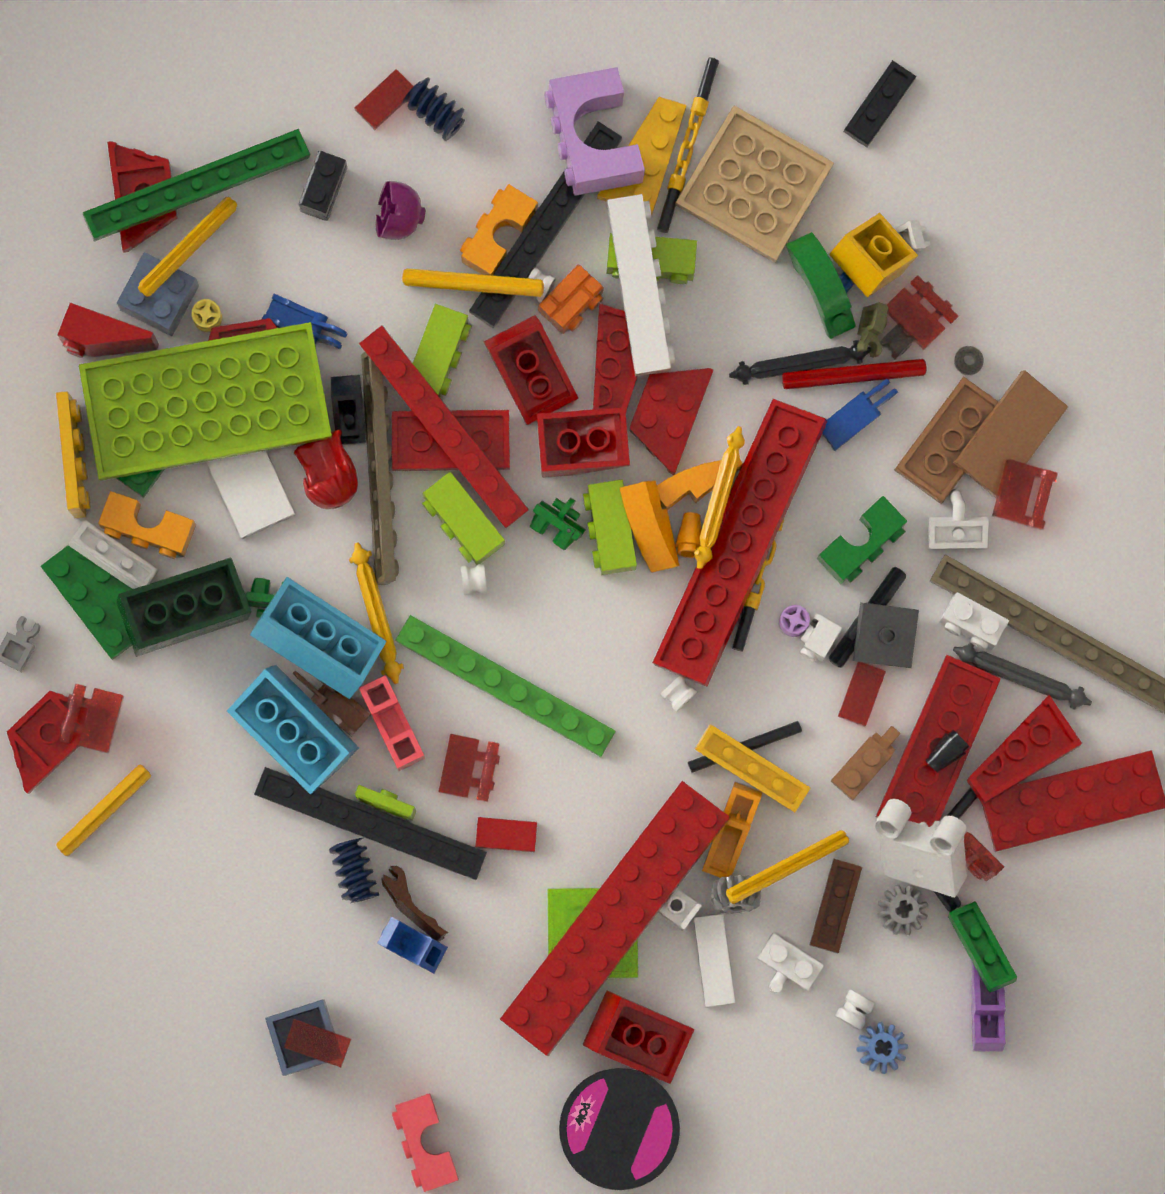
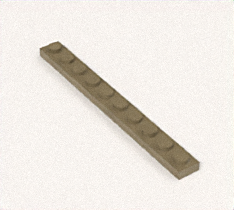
(1053, 632)

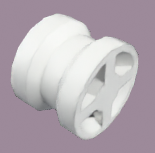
(547, 280)
(473, 579)
(678, 693)

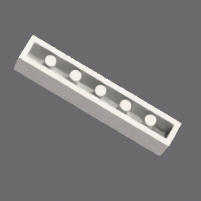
(639, 285)

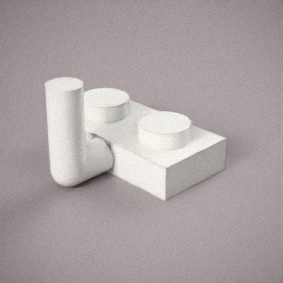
(958, 530)
(789, 964)

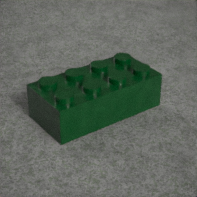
(183, 607)

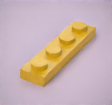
(752, 768)

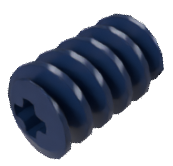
(435, 109)
(353, 871)

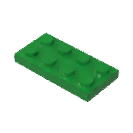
(92, 596)

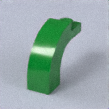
(823, 283)

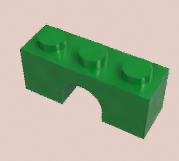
(844, 559)

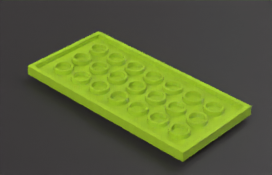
(205, 401)

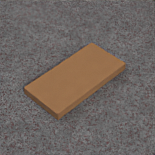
(1011, 431)
(932, 455)

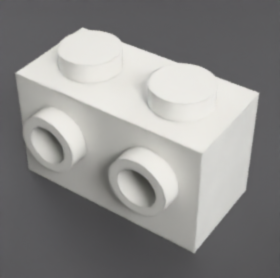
(973, 621)

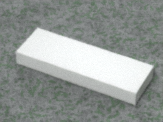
(112, 556)
(714, 960)

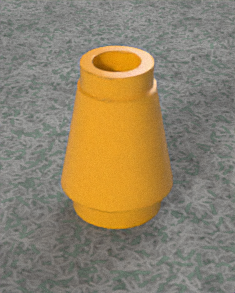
(689, 535)

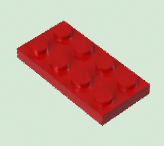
(418, 451)

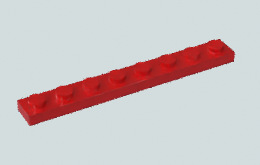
(444, 426)

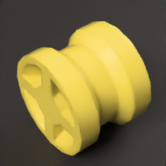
(207, 310)

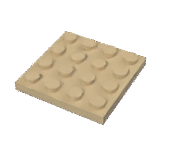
(754, 183)

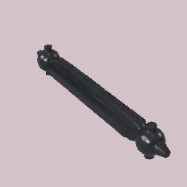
(798, 362)

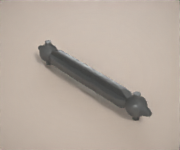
(1022, 676)

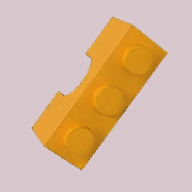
(509, 209)
(170, 536)

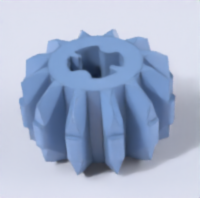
(881, 1058)

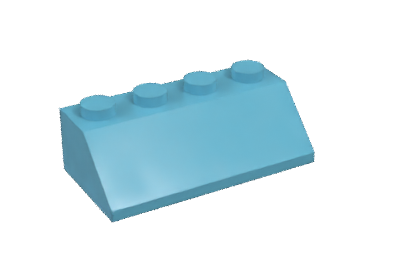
(318, 638)
(292, 729)

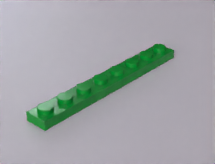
(196, 185)

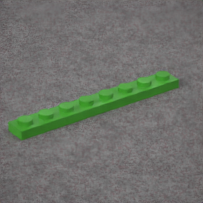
(505, 686)

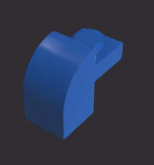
(412, 945)

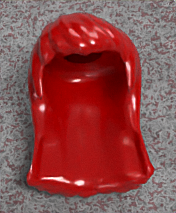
(329, 472)

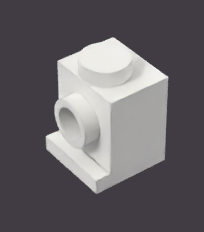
(819, 638)
(685, 915)

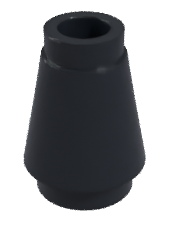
(947, 751)

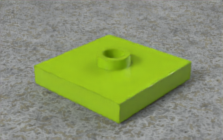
(385, 801)

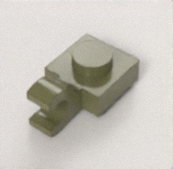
(871, 325)

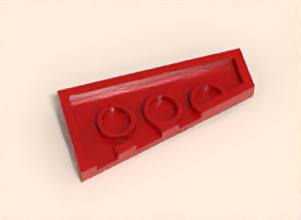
(614, 361)
(1030, 748)

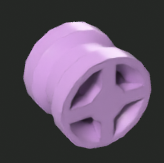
(795, 615)

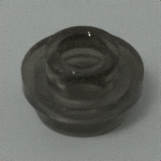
(967, 369)

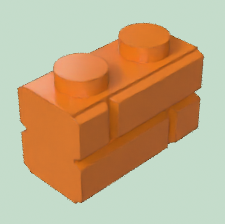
(571, 299)

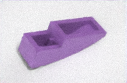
(987, 1016)

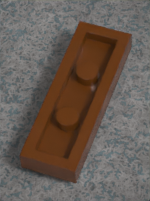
(835, 906)

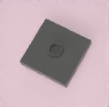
(885, 635)

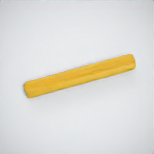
(103, 810)

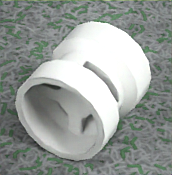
(851, 1016)

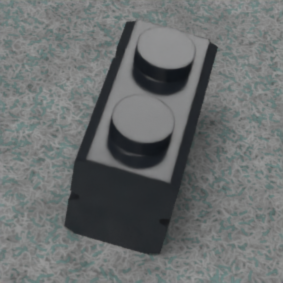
(323, 185)

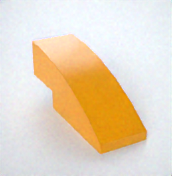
(694, 482)
(650, 525)
(730, 840)

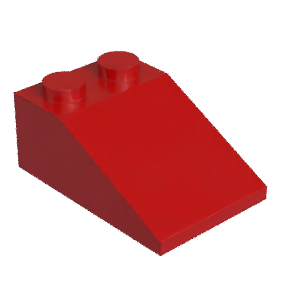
(100, 335)
(531, 369)
(582, 441)
(638, 1037)

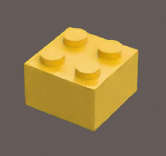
(873, 254)

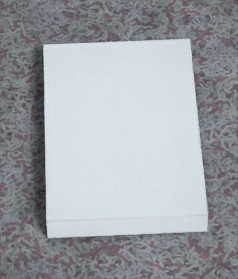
(251, 491)

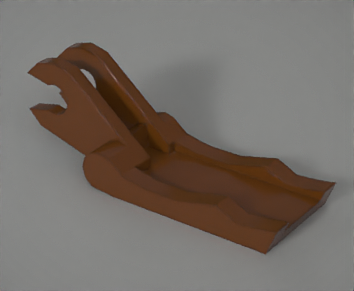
(341, 710)
(399, 894)

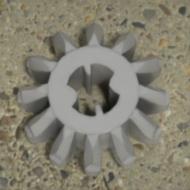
(721, 901)
(894, 902)

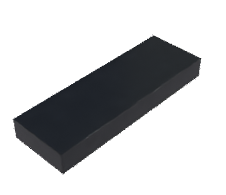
(879, 104)

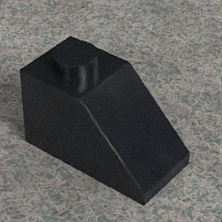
(348, 408)

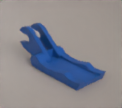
(288, 313)
(855, 416)

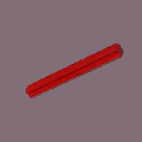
(853, 374)

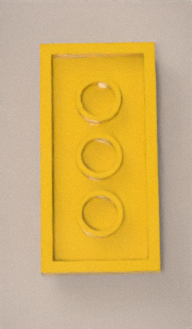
(71, 444)

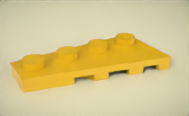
(656, 142)

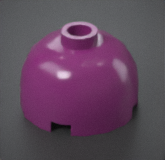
(399, 211)

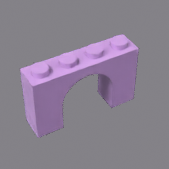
(587, 167)

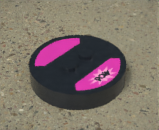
(619, 1129)

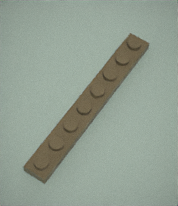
(380, 478)

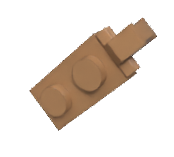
(865, 763)

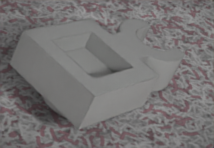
(16, 649)

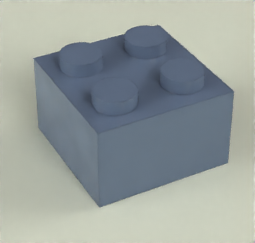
(166, 305)
(279, 1028)

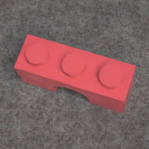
(392, 723)
(431, 1169)

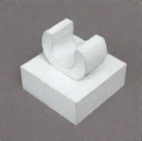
(912, 234)

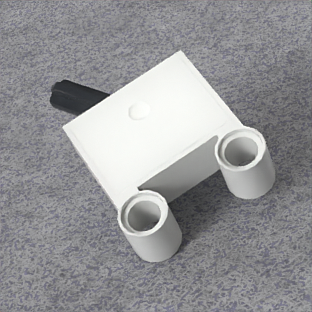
(923, 854)

